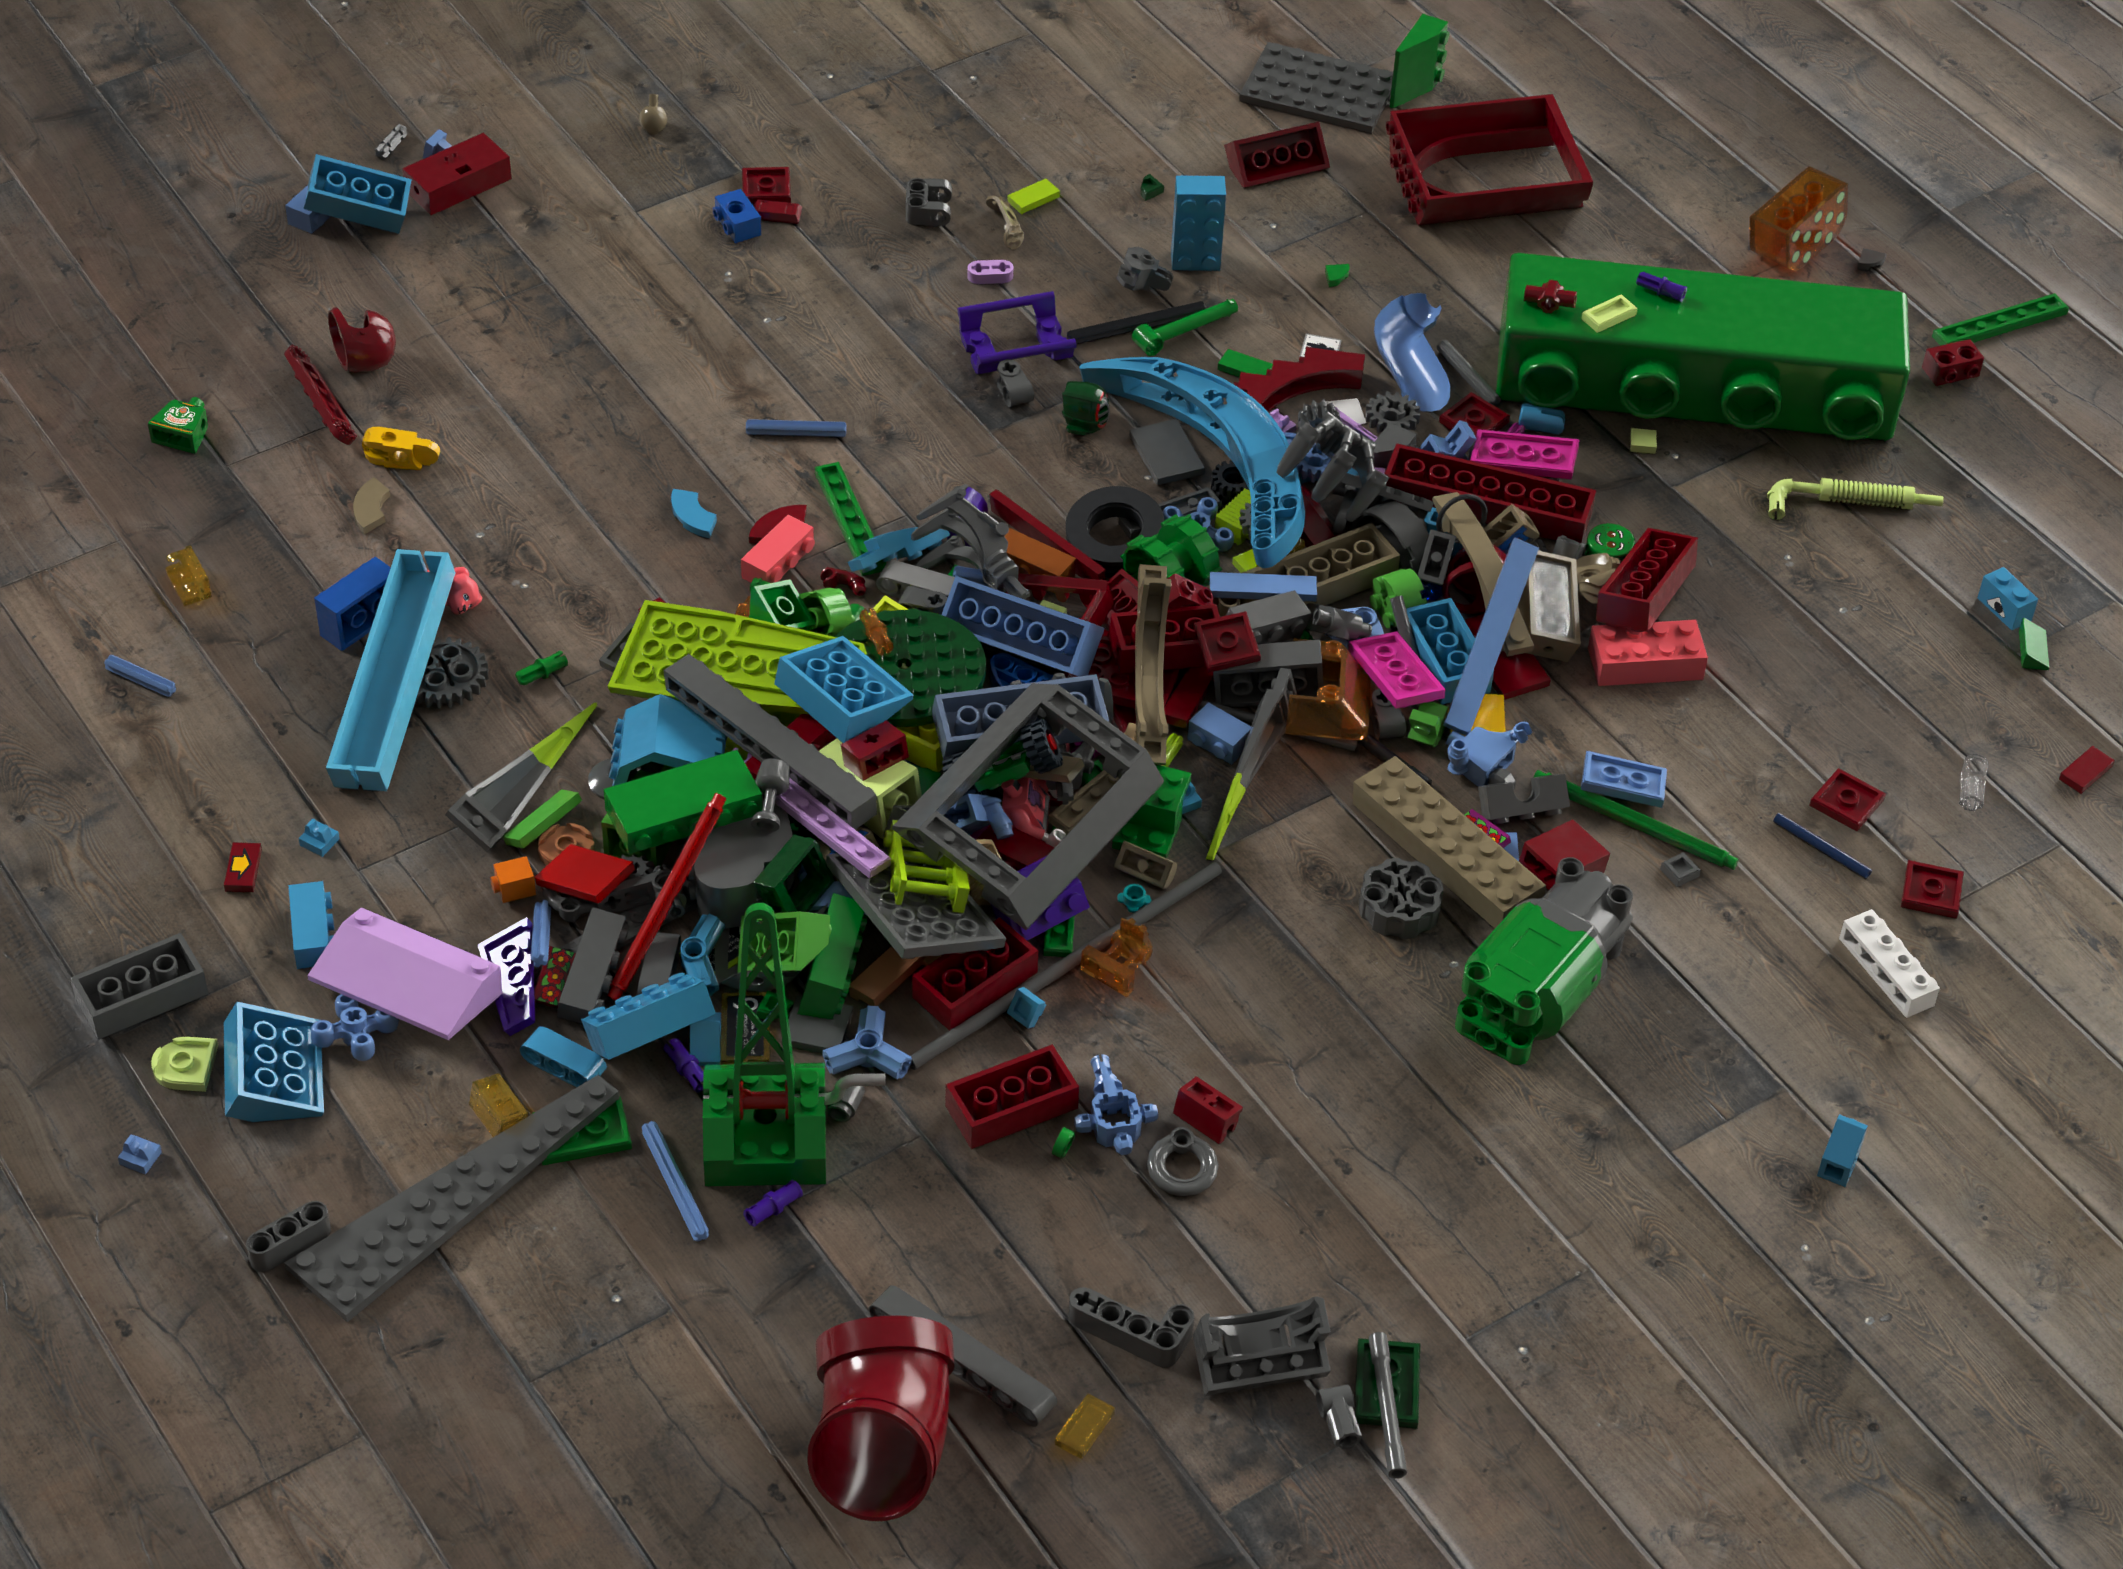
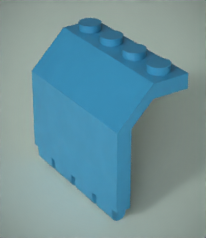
(662, 733)

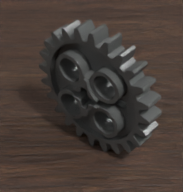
(460, 664)

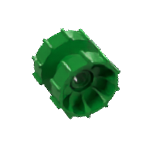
(1180, 546)

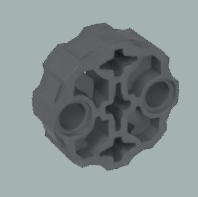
(1400, 898)

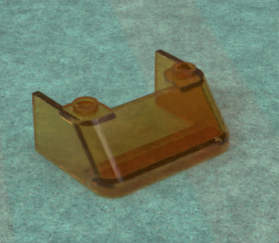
(1336, 710)

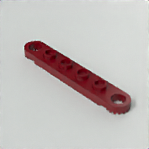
(320, 395)

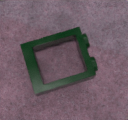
(810, 889)

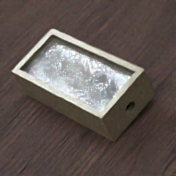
(1552, 606)

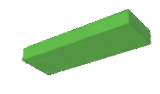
(542, 818)

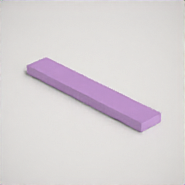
(833, 830)

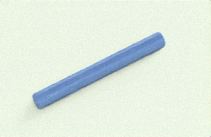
(675, 1181)

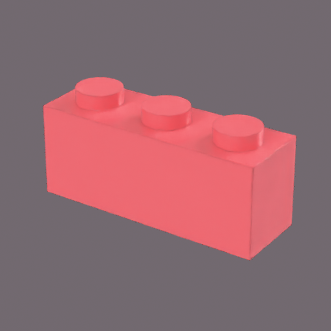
(778, 551)

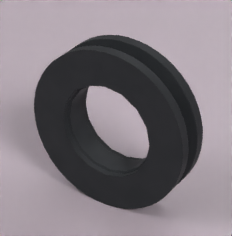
(1105, 504)

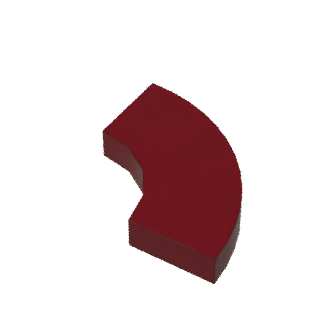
(773, 518)

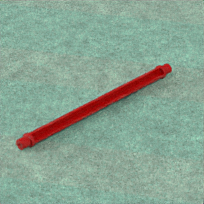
(666, 897)

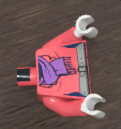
(1027, 806)

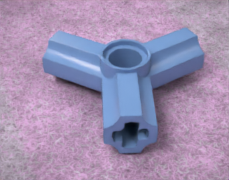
(868, 1048)

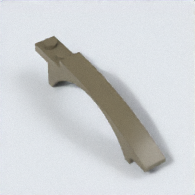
(1464, 525)
(1149, 656)

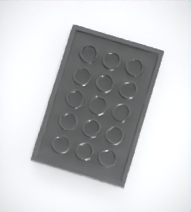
(1318, 87)
(924, 921)

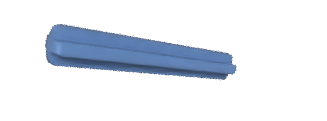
(796, 428)
(540, 933)

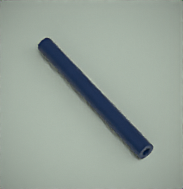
(1822, 845)

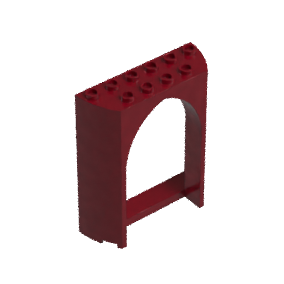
(1441, 132)

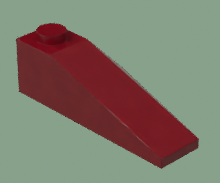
(1317, 525)

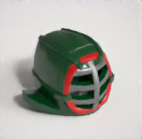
(1083, 406)

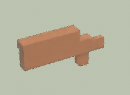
(885, 976)

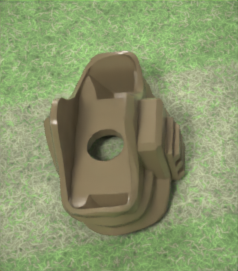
(1593, 573)

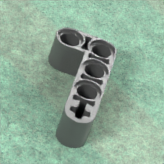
(1091, 1311)

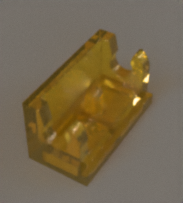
(188, 576)
(496, 1104)

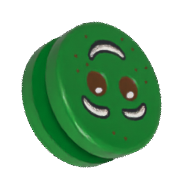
(1610, 539)

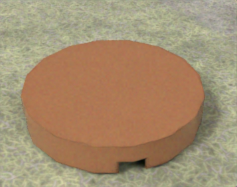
(558, 838)

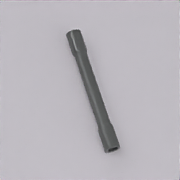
(1394, 1450)

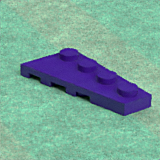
(513, 953)

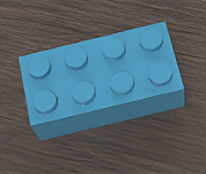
(357, 194)
(1198, 223)
(1442, 642)
(647, 1015)

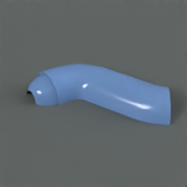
(1408, 353)

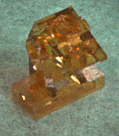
(1129, 942)

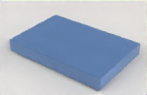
(1624, 779)

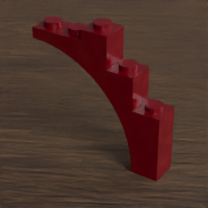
(1314, 372)

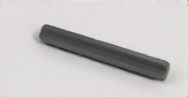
(1468, 373)

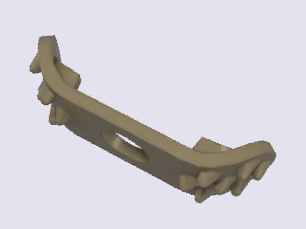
(1013, 233)

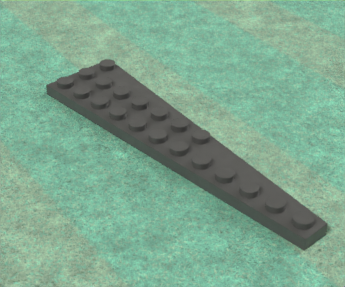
(389, 1241)

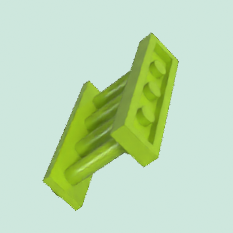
(954, 877)

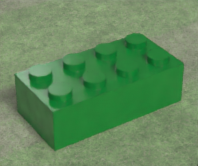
(829, 969)

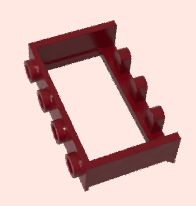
(1062, 586)

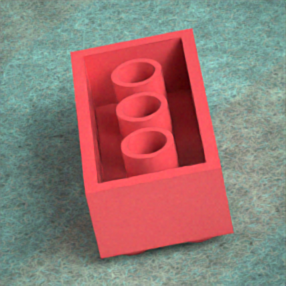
(1663, 654)

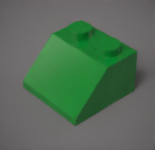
(780, 605)

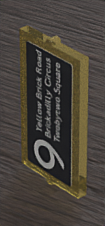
(729, 1015)

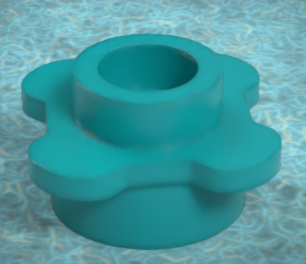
(1134, 897)

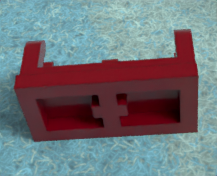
(1207, 1109)

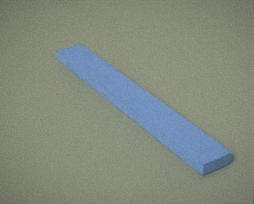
(1490, 636)

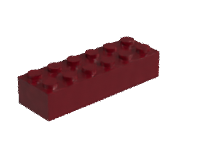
(1646, 579)

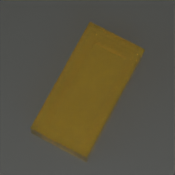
(1084, 1426)

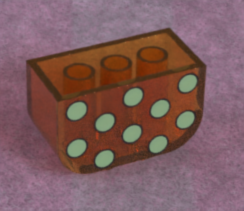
(1800, 219)

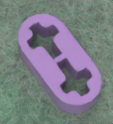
(990, 271)

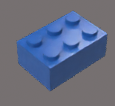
(350, 605)

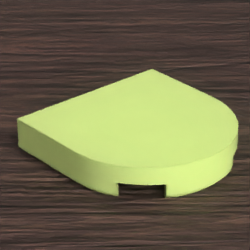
(185, 1063)

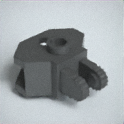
(1143, 271)

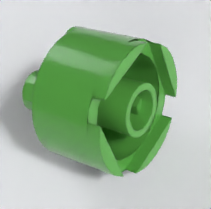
(1394, 584)
(829, 610)

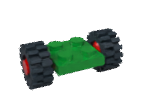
(1035, 748)

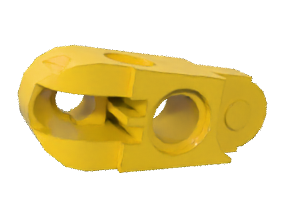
(398, 448)

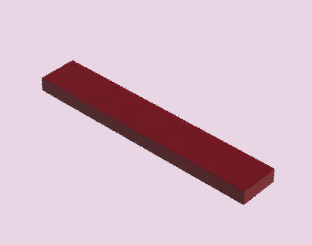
(1032, 527)

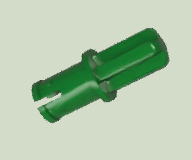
(541, 668)

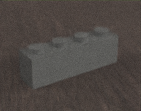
(592, 965)

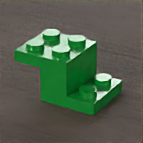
(1160, 817)

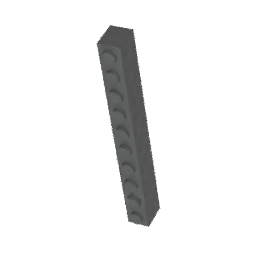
(769, 739)

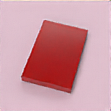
(584, 873)

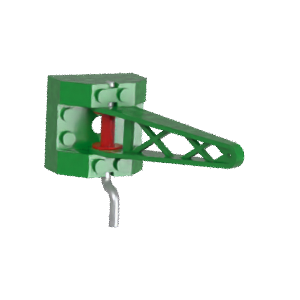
(794, 1145)

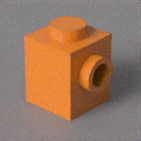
(513, 879)

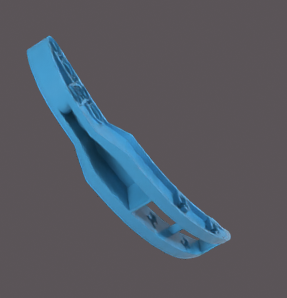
(1244, 434)

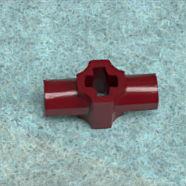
(1550, 296)

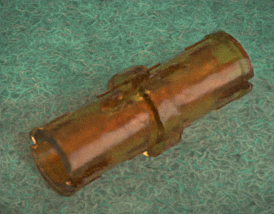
(876, 631)

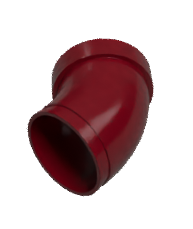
(881, 1413)

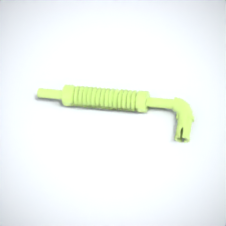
(1850, 492)

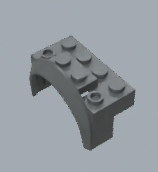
(1259, 1347)

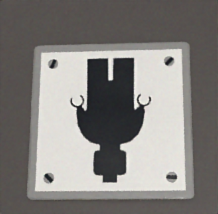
(1320, 342)

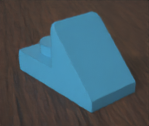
(706, 1040)

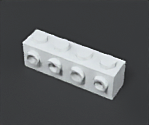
(1889, 963)

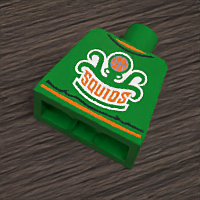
(180, 425)

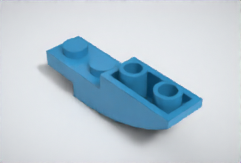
(897, 545)

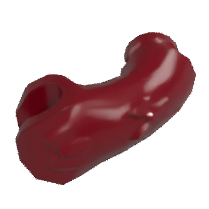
(832, 577)

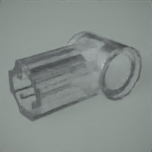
(1972, 782)

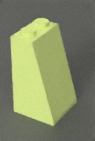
(892, 786)

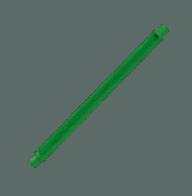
(1649, 825)

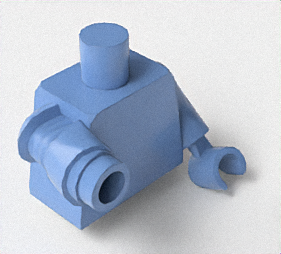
(1484, 751)
(978, 811)

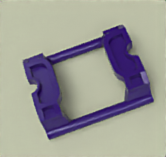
(1047, 332)

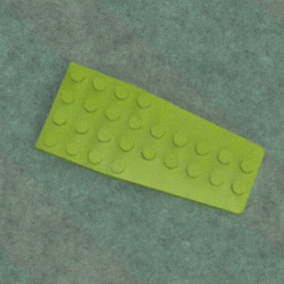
(729, 645)

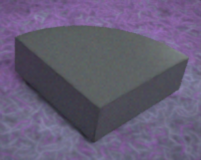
(1870, 259)

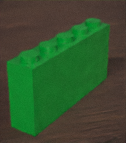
(672, 801)

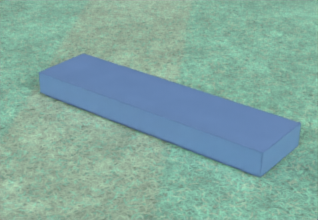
(1261, 585)

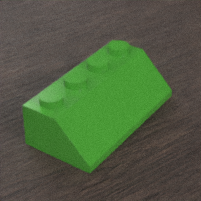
(799, 937)

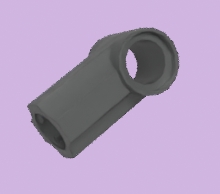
(1337, 1407)

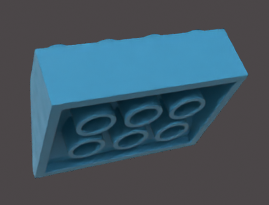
(840, 687)
(271, 1065)

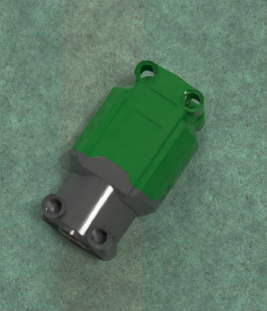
(1543, 962)

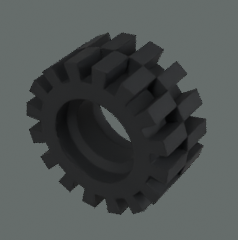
(1221, 476)

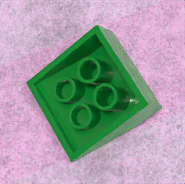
(1419, 60)

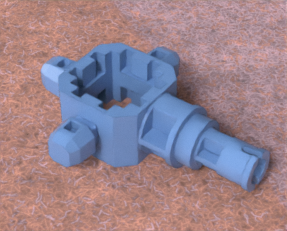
(1110, 1098)

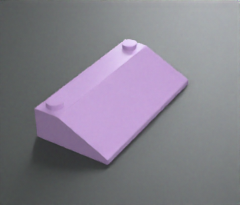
(407, 974)

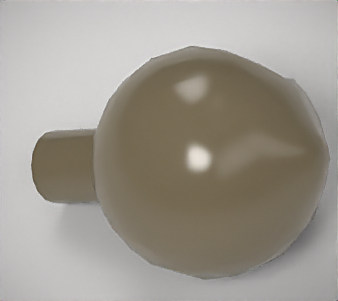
(653, 118)

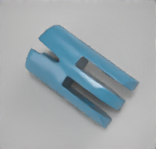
(1542, 419)

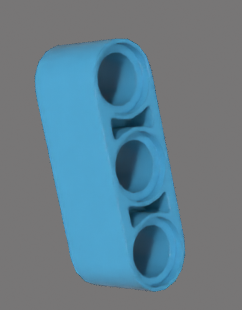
(562, 1057)

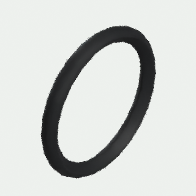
(1462, 497)

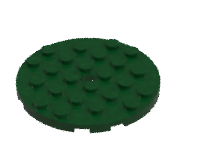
(939, 656)

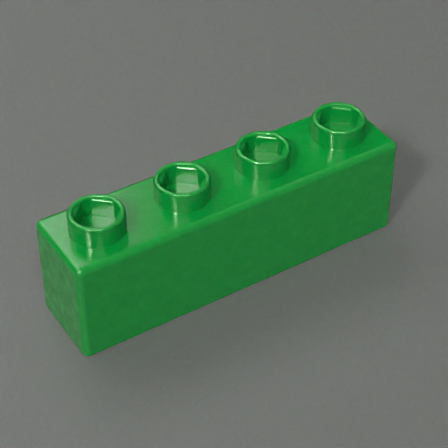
(1725, 354)

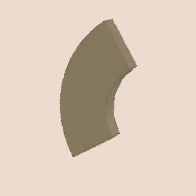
(368, 505)

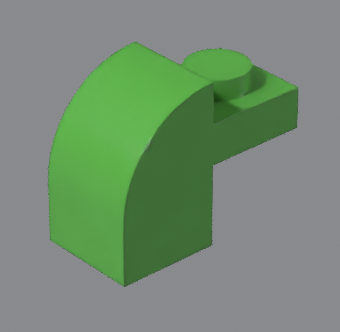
(1428, 723)

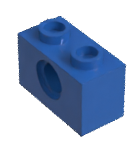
(737, 216)

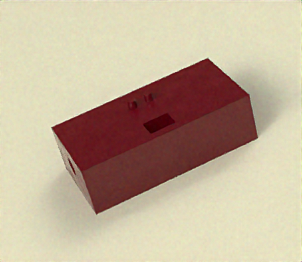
(458, 173)

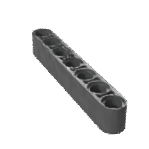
(977, 1363)

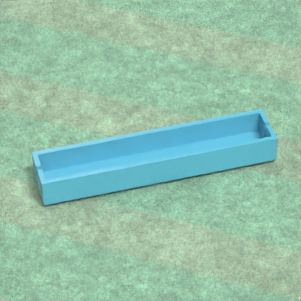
(391, 671)

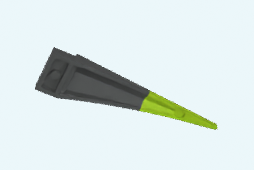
(1264, 733)
(496, 802)

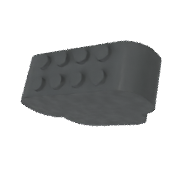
(731, 863)

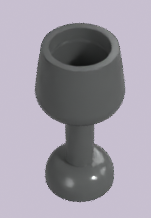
(772, 781)

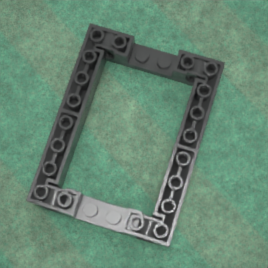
(1004, 887)

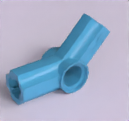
(702, 942)

